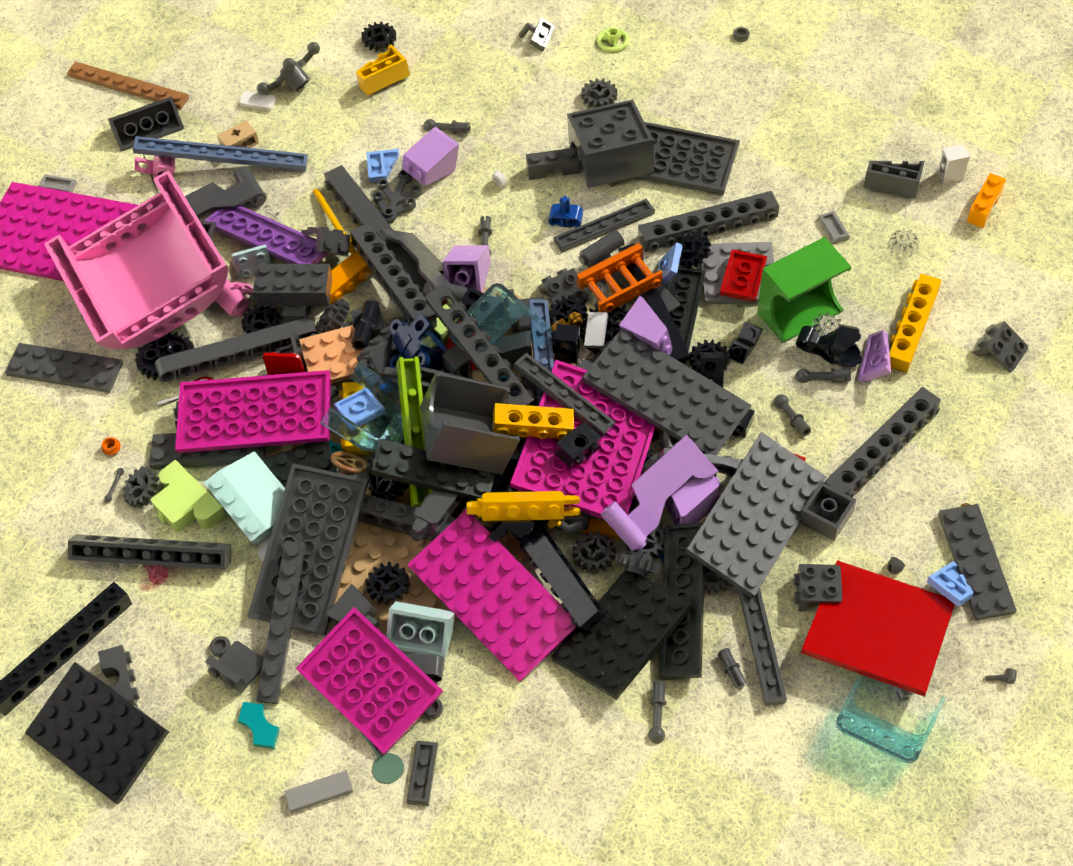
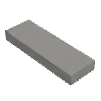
(318, 791)

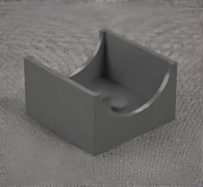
(611, 142)
(460, 424)

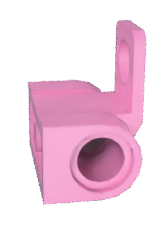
(156, 167)
(234, 298)

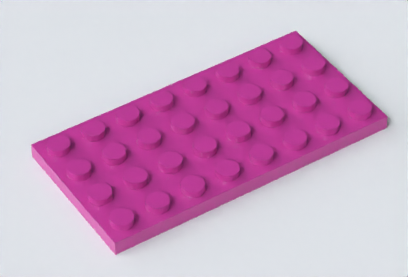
(253, 411)
(493, 595)

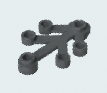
(397, 197)

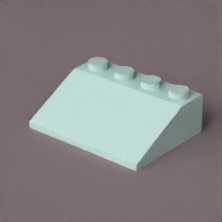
(248, 495)

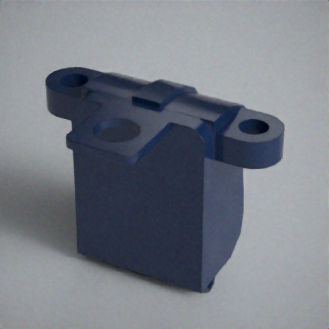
(418, 341)

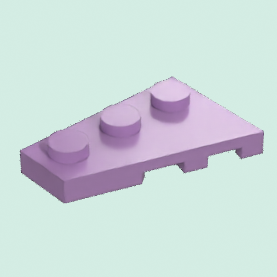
(875, 358)

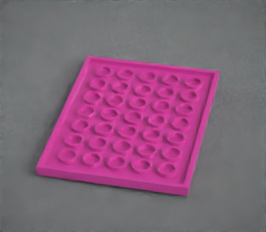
(38, 214)
(601, 476)

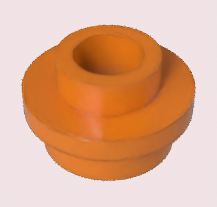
(110, 441)

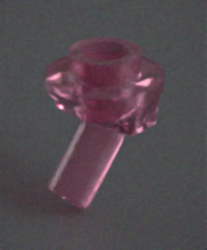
(156, 574)

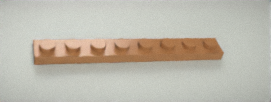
(126, 84)

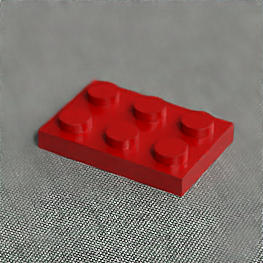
(743, 275)

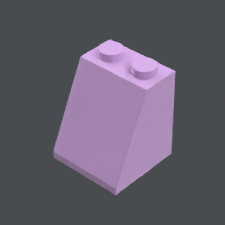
(431, 157)
(467, 266)
(646, 326)
(693, 500)

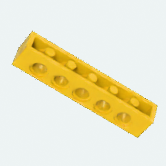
(913, 322)

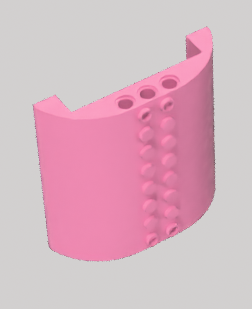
(142, 270)

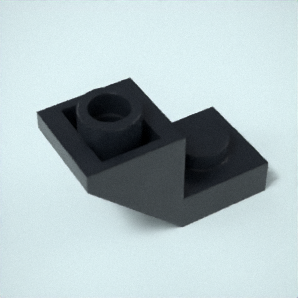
(745, 343)
(519, 527)

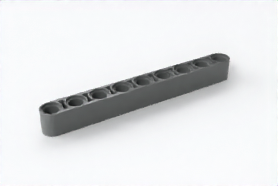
(231, 350)

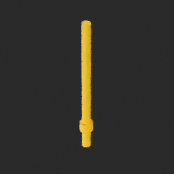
(331, 216)

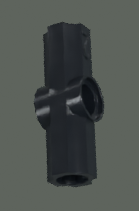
(365, 325)

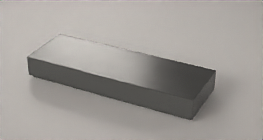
(422, 773)

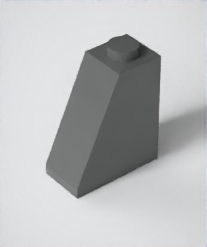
(513, 347)

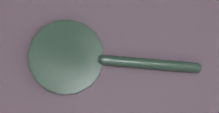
(386, 767)

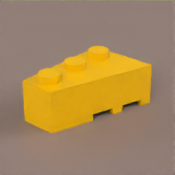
(383, 71)

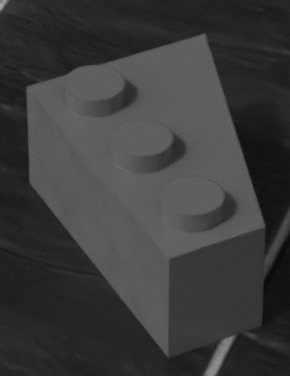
(894, 177)

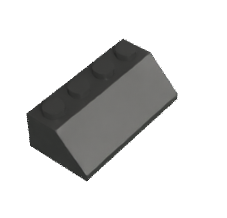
(147, 121)

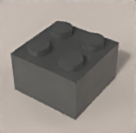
(827, 510)

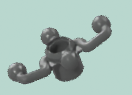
(292, 72)

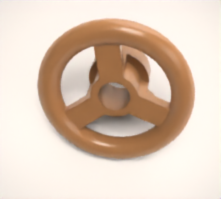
(347, 466)

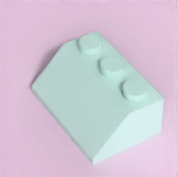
(420, 629)

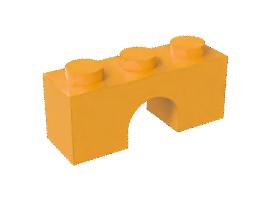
(985, 200)

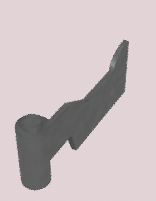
(215, 197)
(601, 251)
(428, 264)

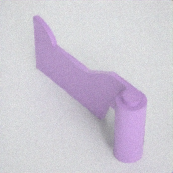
(653, 490)

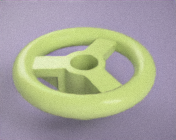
(612, 35)

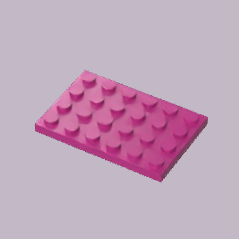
(369, 680)

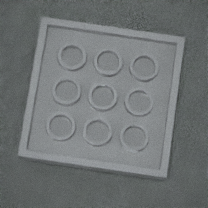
(717, 263)

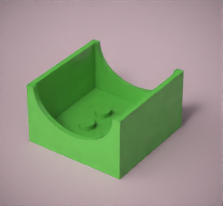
(800, 288)

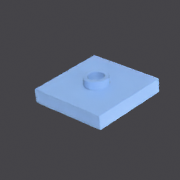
(669, 263)
(360, 407)

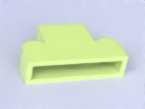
(184, 500)

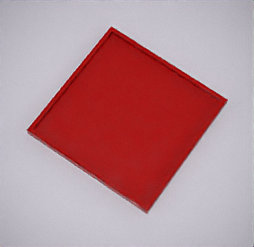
(881, 629)

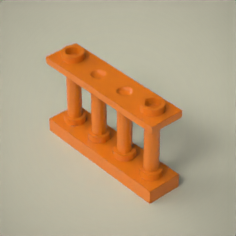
(619, 263)

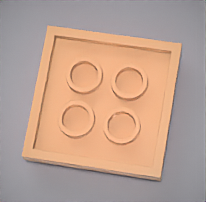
(331, 352)

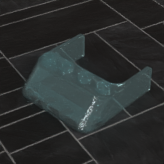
(497, 313)
(386, 426)
(880, 733)

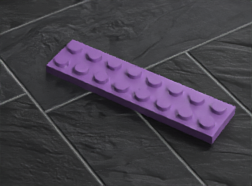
(259, 230)

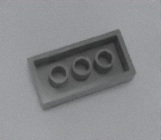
(292, 285)

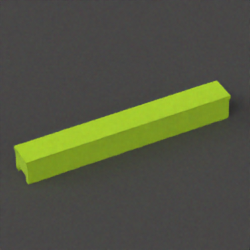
(410, 401)

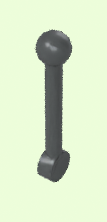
(120, 471)

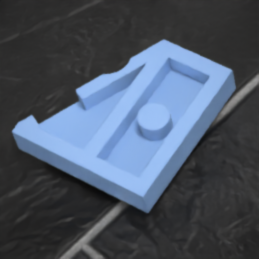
(381, 163)
(951, 584)

